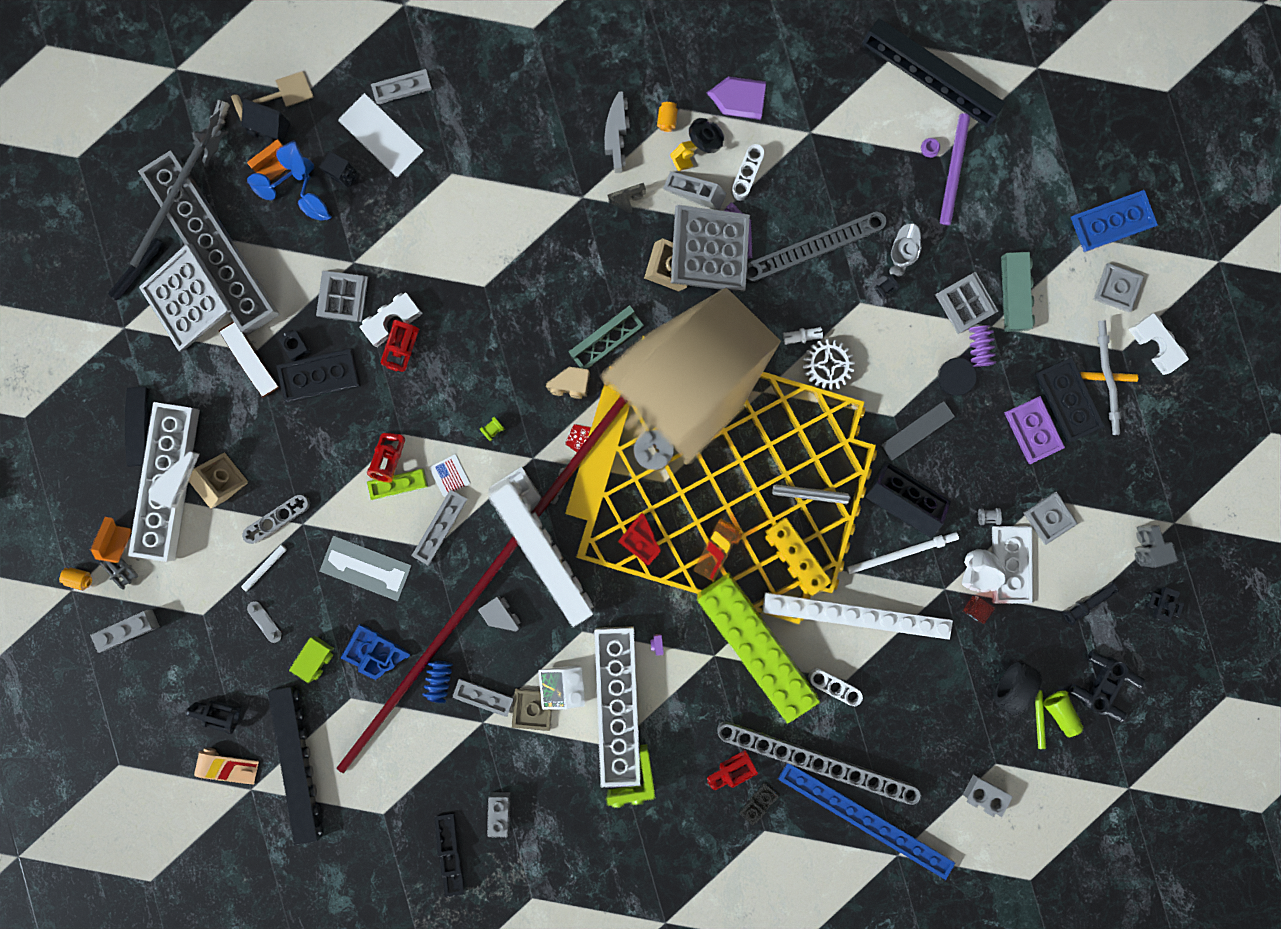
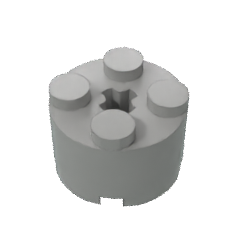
(644, 457)

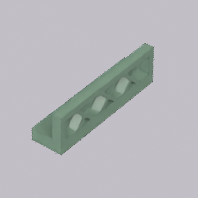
(604, 331)

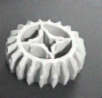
(845, 363)

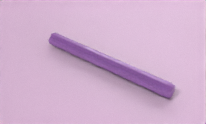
(955, 168)

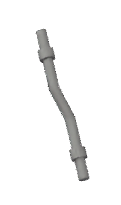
(1115, 414)

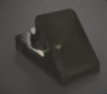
(621, 198)

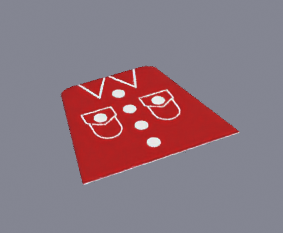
(577, 436)

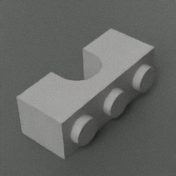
(125, 630)

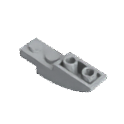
(616, 126)

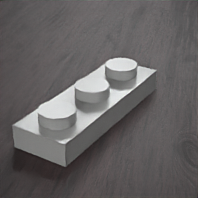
(401, 86)
(483, 697)

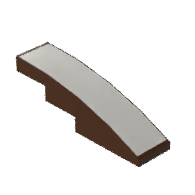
(249, 359)

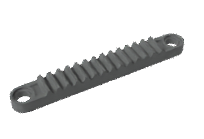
(815, 246)

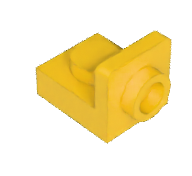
(682, 155)

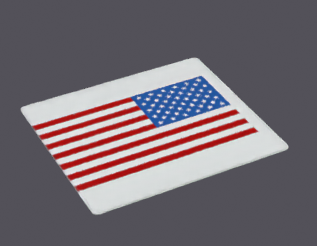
(449, 475)

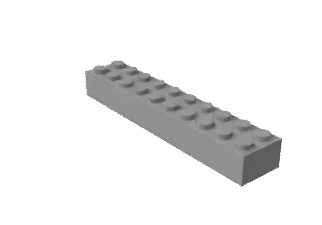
(200, 226)

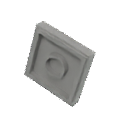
(1118, 287)
(1050, 518)

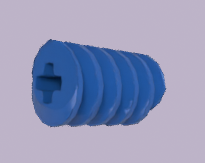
(437, 681)

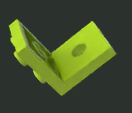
(634, 794)

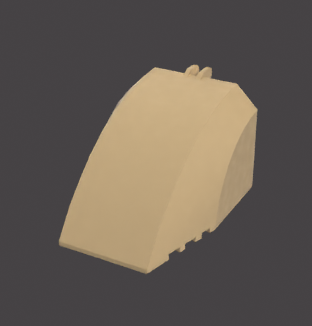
(695, 371)

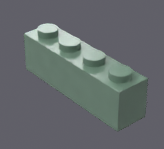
(1017, 292)

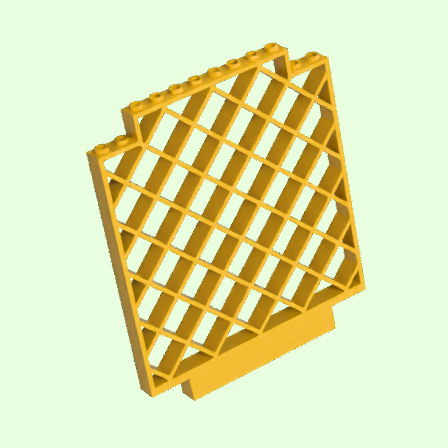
(597, 465)

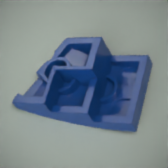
(372, 652)

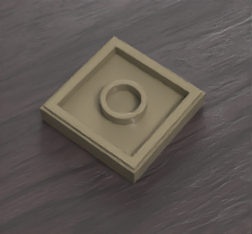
(529, 711)

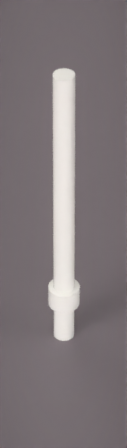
(938, 541)

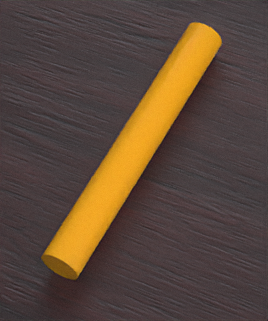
(1117, 376)

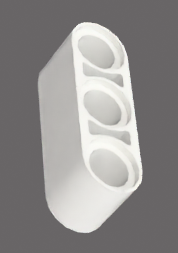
(751, 164)
(843, 691)

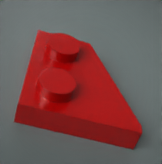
(641, 540)

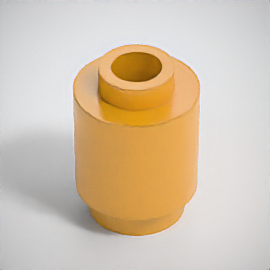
(667, 116)
(75, 578)

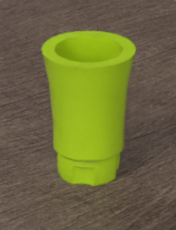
(1064, 713)

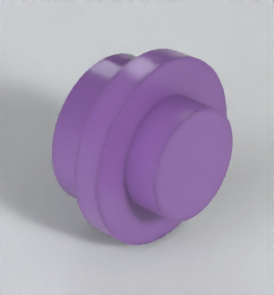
(930, 147)

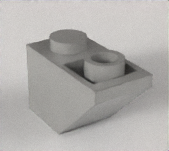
(498, 615)

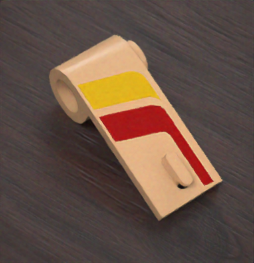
(224, 768)

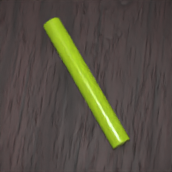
(1040, 721)

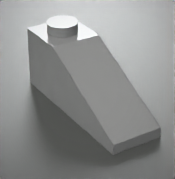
(695, 190)

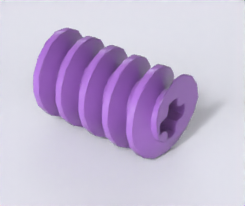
(982, 346)

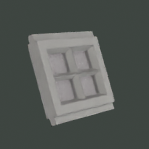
(342, 296)
(966, 302)

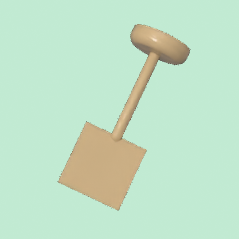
(292, 89)

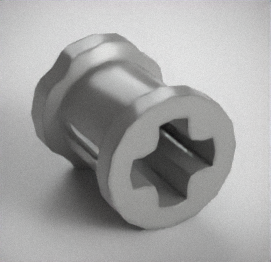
(989, 516)

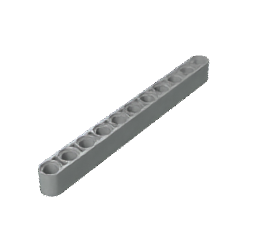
(825, 768)

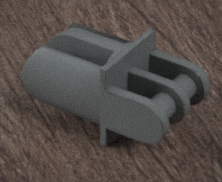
(118, 570)

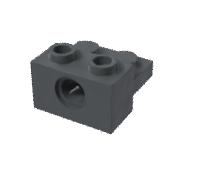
(1153, 549)

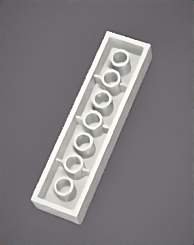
(169, 439)
(538, 548)
(617, 706)

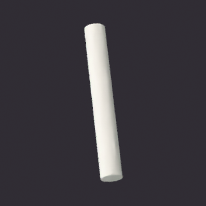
(263, 568)

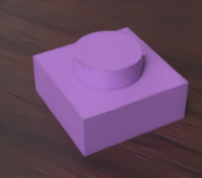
(656, 644)

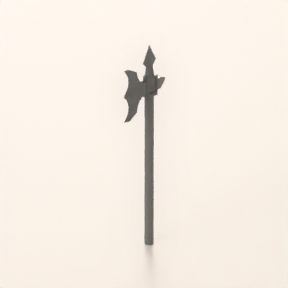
(203, 141)

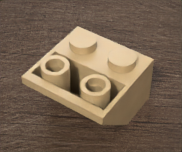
(570, 381)

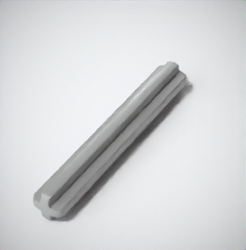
(812, 494)

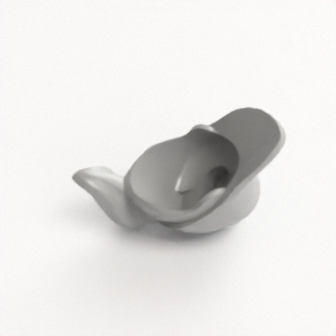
(905, 248)

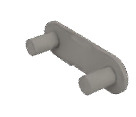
(264, 621)

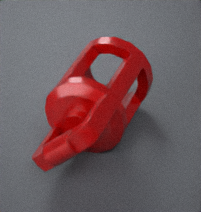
(393, 345)
(389, 452)
(738, 776)

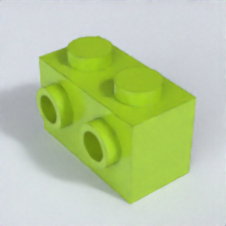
(311, 659)

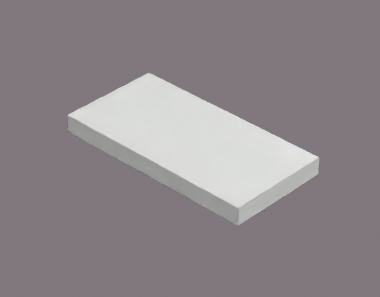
(1014, 551)

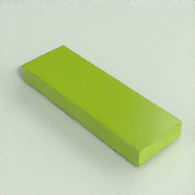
(401, 483)

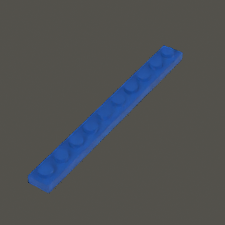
(866, 820)

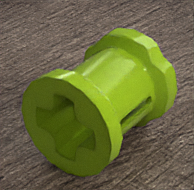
(492, 429)

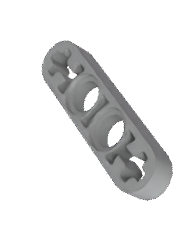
(277, 521)

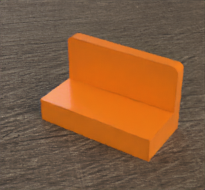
(267, 161)
(110, 541)

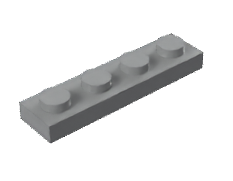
(439, 527)

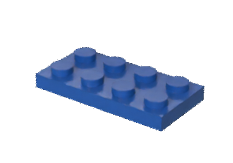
(1114, 221)

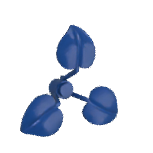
(291, 158)

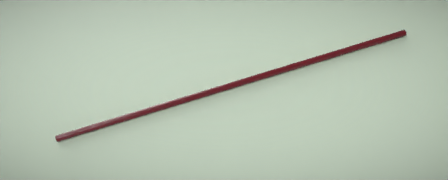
(479, 588)

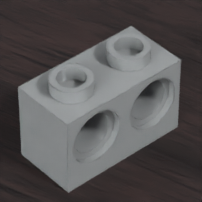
(988, 793)
(498, 814)

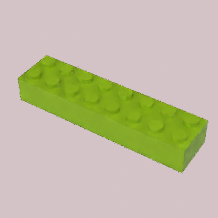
(758, 648)

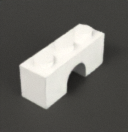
(376, 327)
(1170, 353)

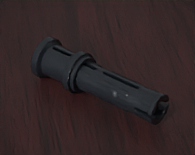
(1083, 607)

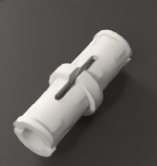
(802, 335)

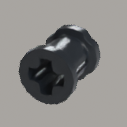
(887, 287)

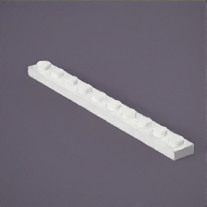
(856, 616)

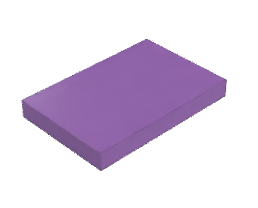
(1034, 430)

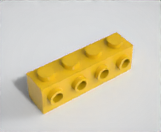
(797, 556)

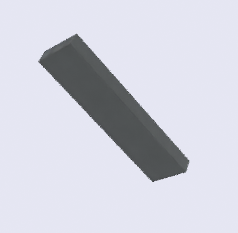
(917, 430)

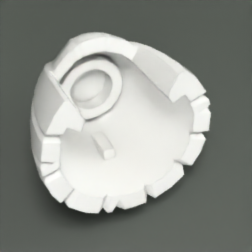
(983, 571)

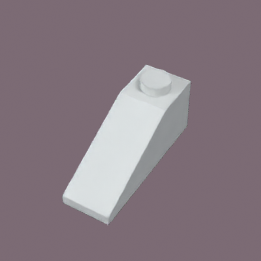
(171, 485)

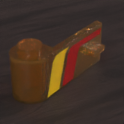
(717, 549)

